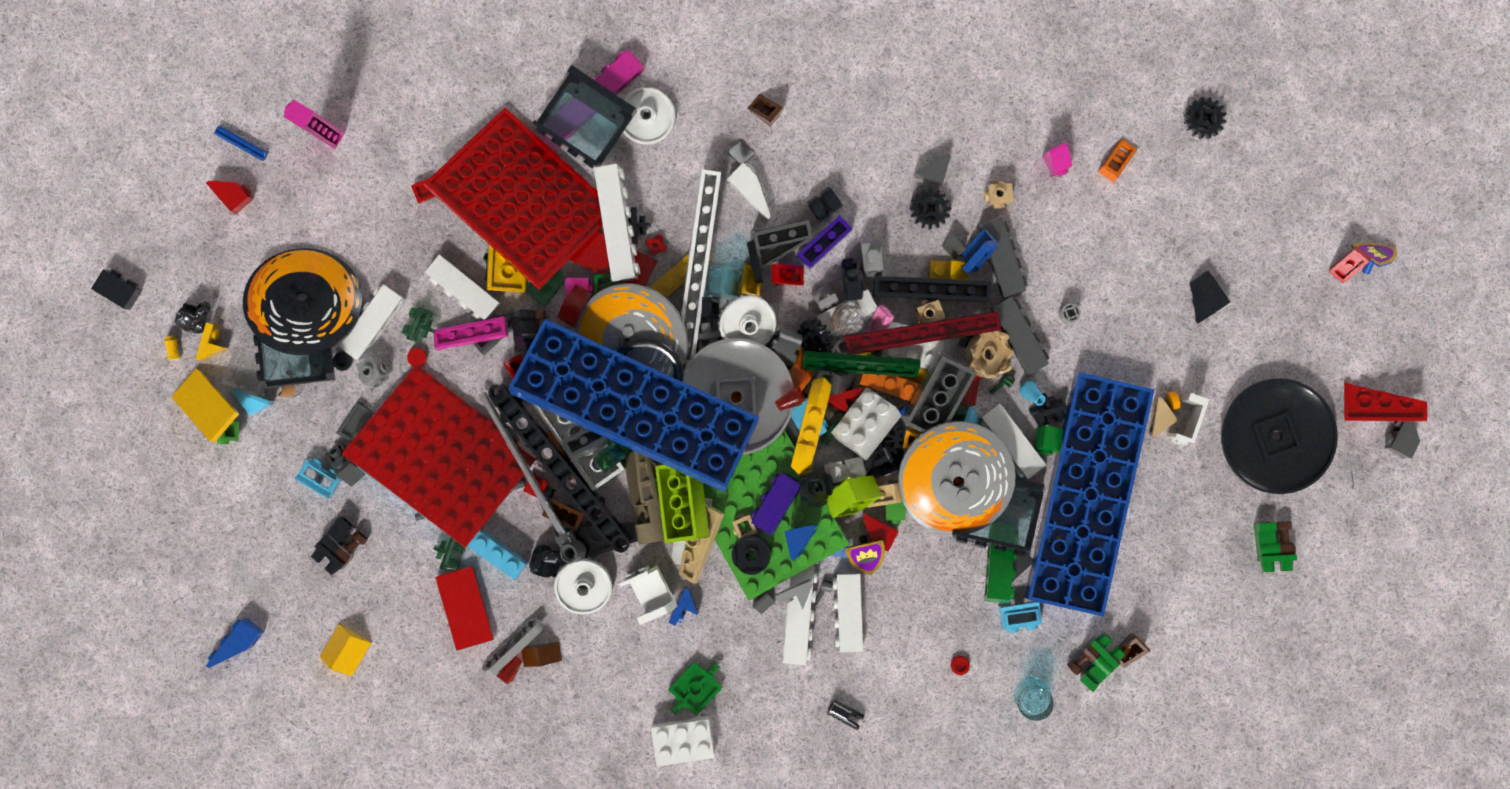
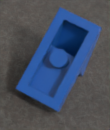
(685, 602)

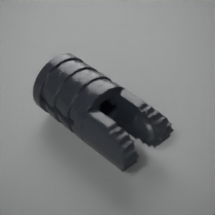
(842, 713)

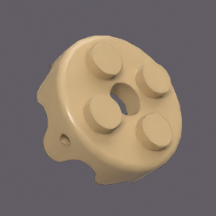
(999, 354)

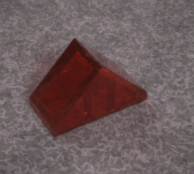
(574, 305)

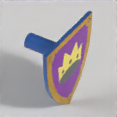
(1380, 255)

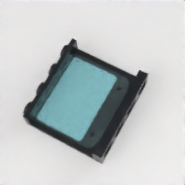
(585, 118)
(284, 369)
(1015, 526)

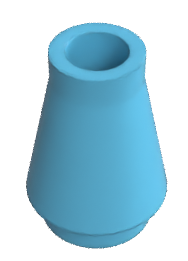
(1031, 392)

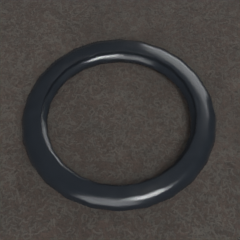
(663, 347)

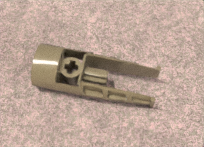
(644, 497)

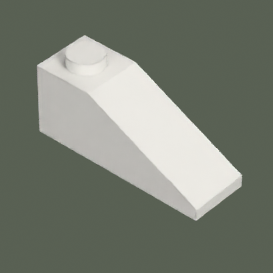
(747, 184)

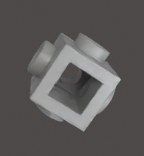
(372, 371)

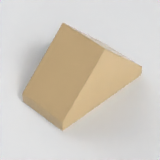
(1161, 417)

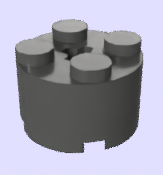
(785, 345)

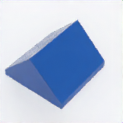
(798, 538)

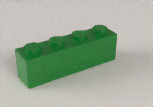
(999, 576)

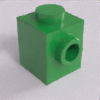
(1048, 440)

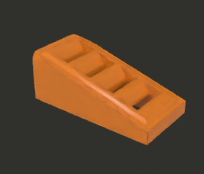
(1110, 170)

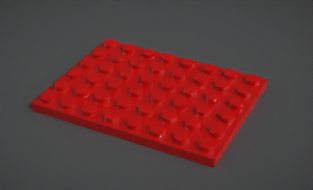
(519, 198)
(438, 456)

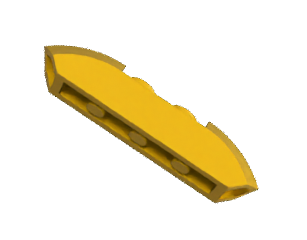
(811, 425)

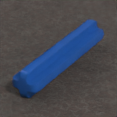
(241, 143)

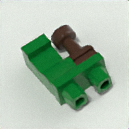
(1270, 550)
(1102, 661)

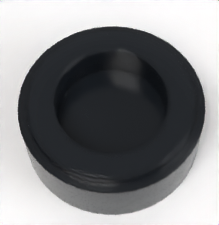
(342, 361)

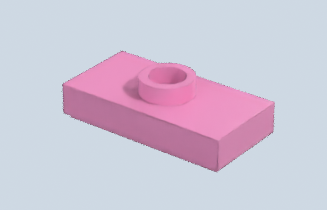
(881, 319)

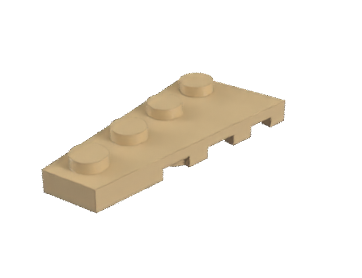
(697, 551)

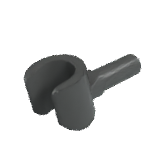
(825, 586)

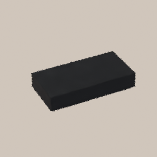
(755, 262)
(710, 307)

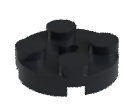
(807, 481)
(759, 547)

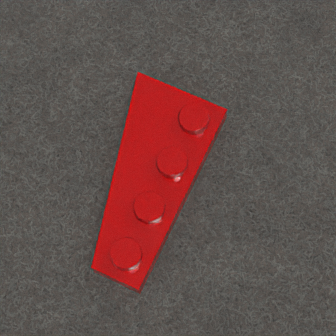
(1376, 405)

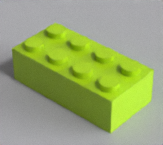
(681, 506)

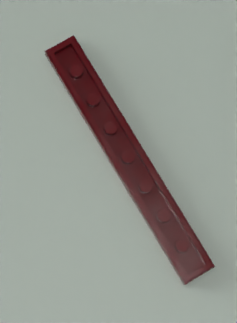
(922, 333)

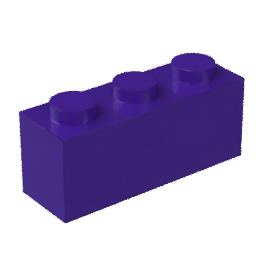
(824, 242)
(776, 503)

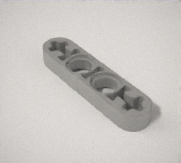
(512, 646)

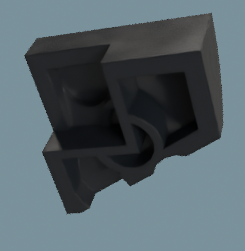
(1207, 296)

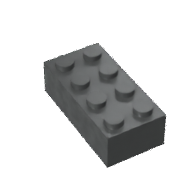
(939, 393)

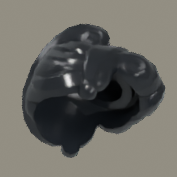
(192, 318)
(545, 561)

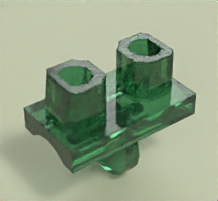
(420, 325)
(448, 561)

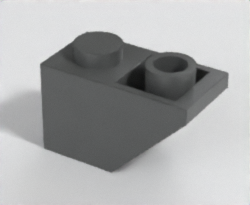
(1403, 439)
(342, 466)

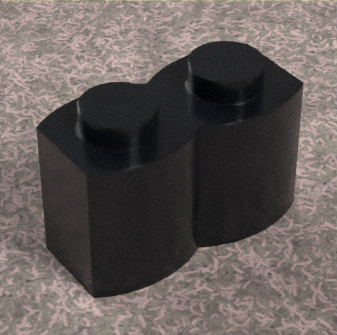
(852, 279)

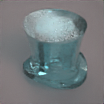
(723, 281)
(1033, 698)

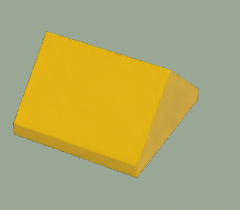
(344, 650)

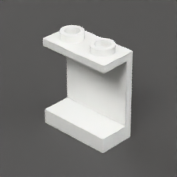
(1199, 407)
(651, 592)

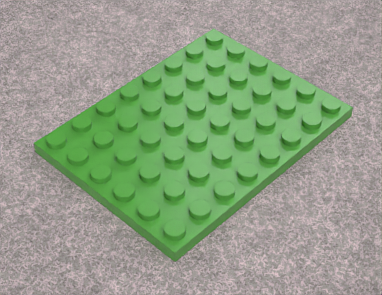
(744, 495)

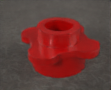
(651, 242)

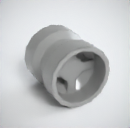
(1066, 314)

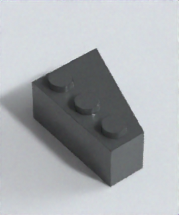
(780, 240)

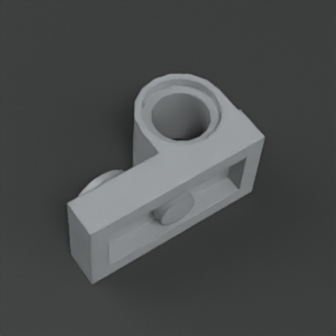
(825, 298)

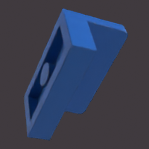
(979, 251)

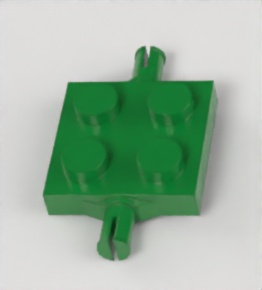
(695, 688)

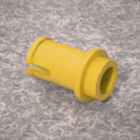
(171, 347)

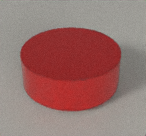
(417, 357)
(960, 665)

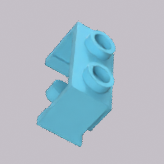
(317, 465)
(1019, 608)

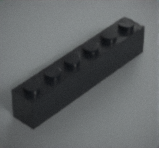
(932, 289)

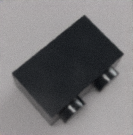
(116, 289)

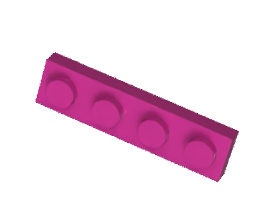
(470, 333)

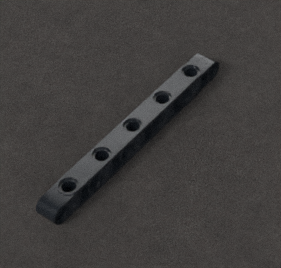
(560, 467)

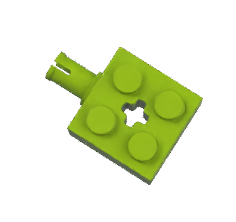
(853, 496)

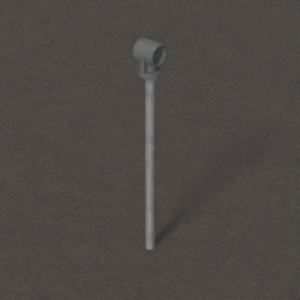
(566, 540)

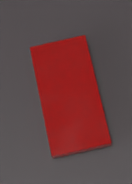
(464, 608)

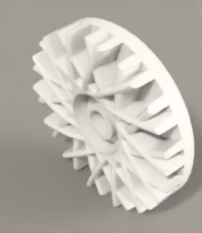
(661, 119)
(745, 310)
(587, 573)

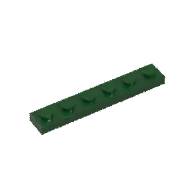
(860, 364)

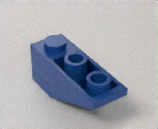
(242, 638)

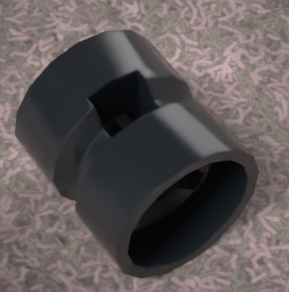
(824, 204)

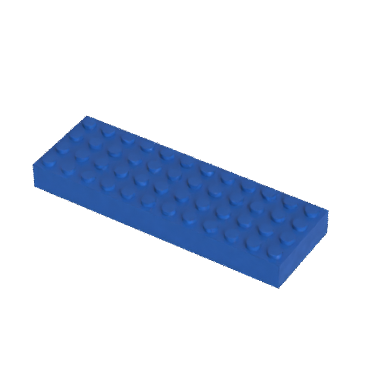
(634, 405)
(1089, 494)

